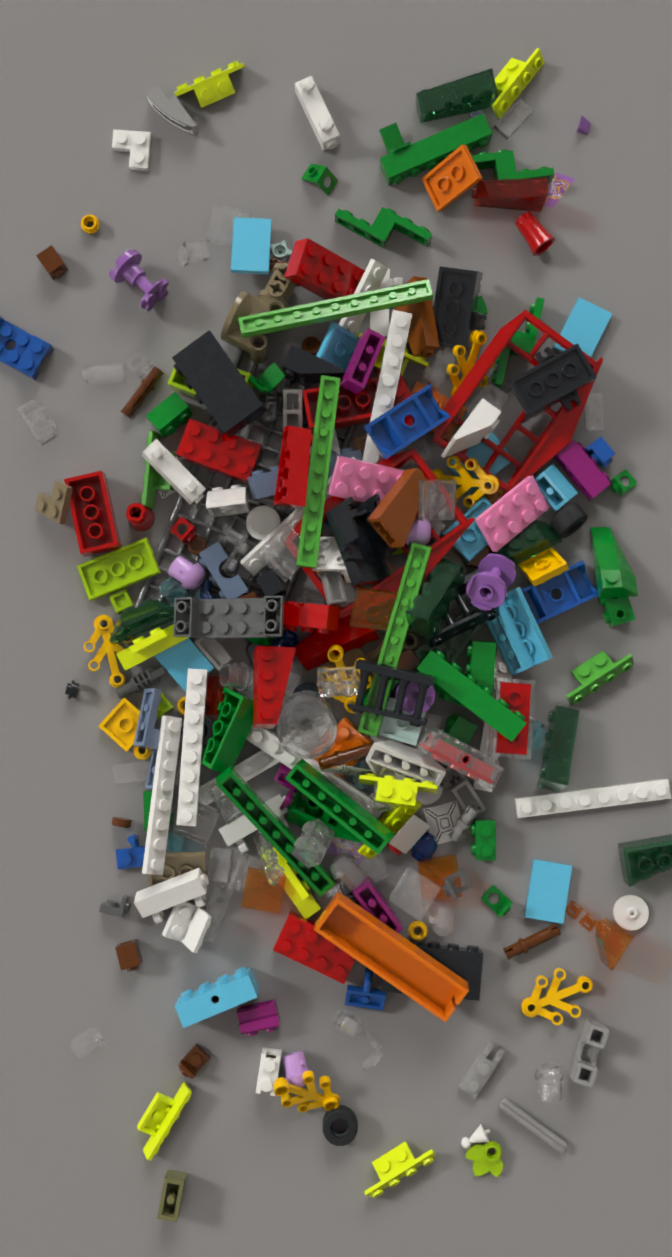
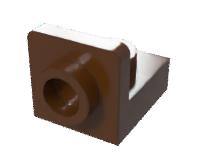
(193, 1061)

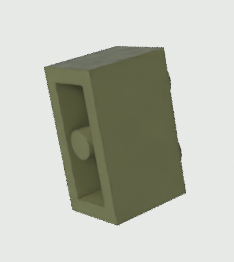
(172, 1195)

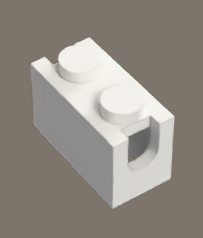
(268, 1070)

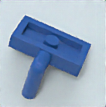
(132, 856)
(365, 996)

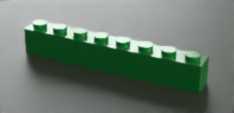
(271, 828)

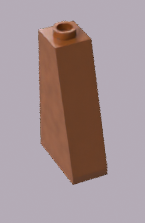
(422, 330)
(398, 509)

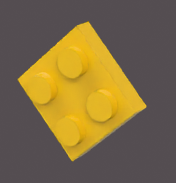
(543, 566)
(122, 724)

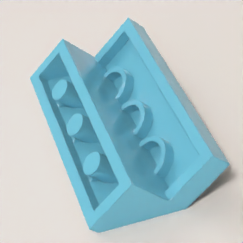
(518, 634)

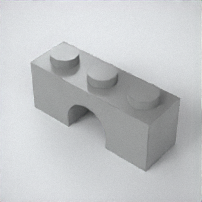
(584, 1063)

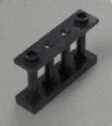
(470, 620)
(386, 672)

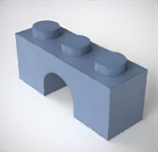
(213, 559)

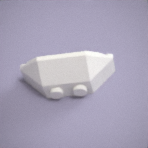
(403, 762)

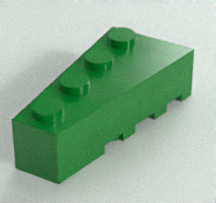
(229, 731)

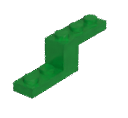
(504, 166)
(383, 227)
(523, 340)

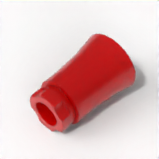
(534, 233)
(144, 521)

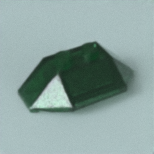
(530, 542)
(141, 619)

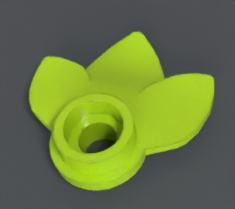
(485, 1161)

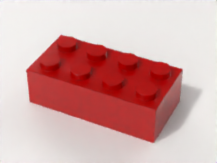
(322, 270)
(351, 407)
(216, 452)
(93, 514)
(311, 949)

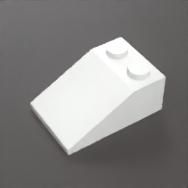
(474, 429)
(227, 501)

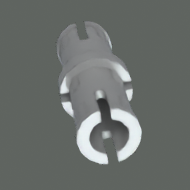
(464, 823)

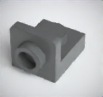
(112, 908)

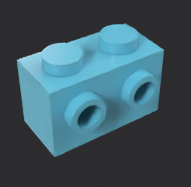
(555, 487)

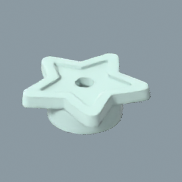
(280, 247)

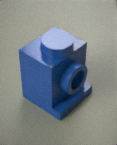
(600, 452)

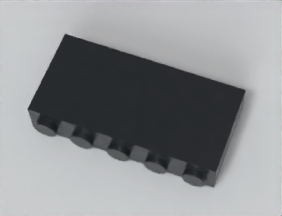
(218, 384)
(462, 961)

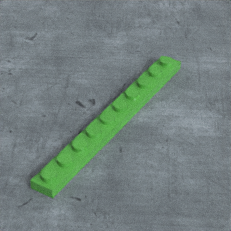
(335, 308)
(318, 472)
(396, 631)

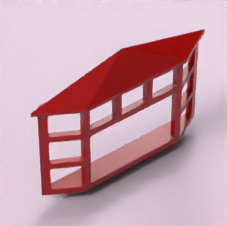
(557, 432)
(439, 548)

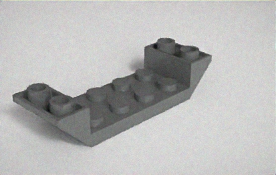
(229, 617)

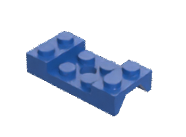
(28, 351)
(390, 431)
(574, 590)

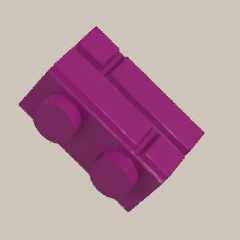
(258, 1017)

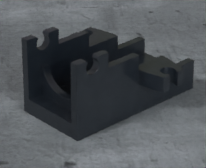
(456, 306)
(552, 381)
(359, 542)

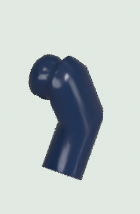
(205, 590)

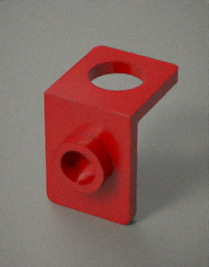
(189, 535)

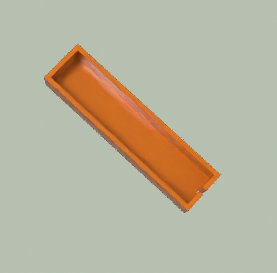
(391, 956)

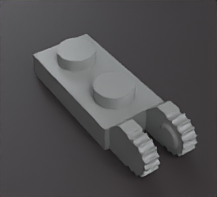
(480, 1071)

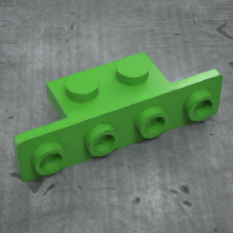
(152, 479)
(596, 673)

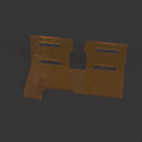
(585, 919)

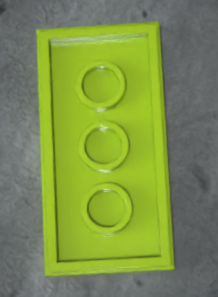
(118, 569)

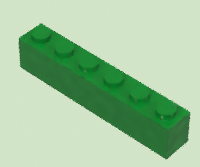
(434, 149)
(472, 696)
(339, 806)

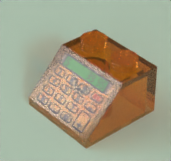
(611, 942)

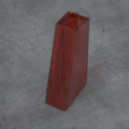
(511, 194)

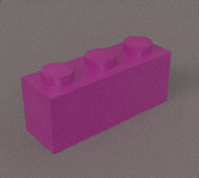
(362, 361)
(582, 469)
(376, 904)

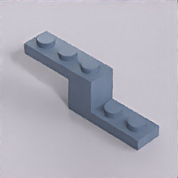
(146, 735)

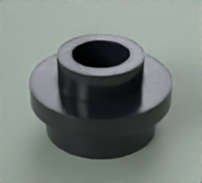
(72, 689)

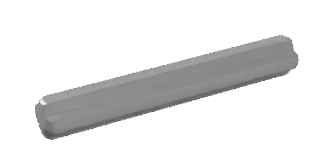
(533, 1125)

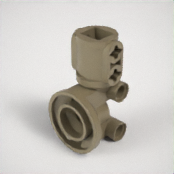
(248, 304)

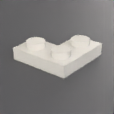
(136, 143)

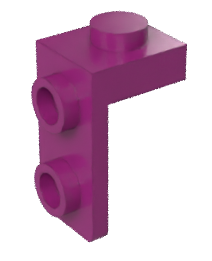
(280, 778)

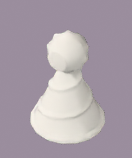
(478, 1136)

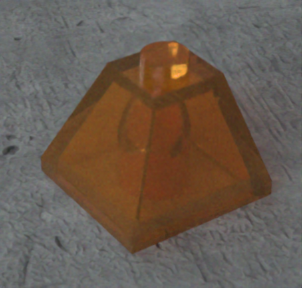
(438, 869)

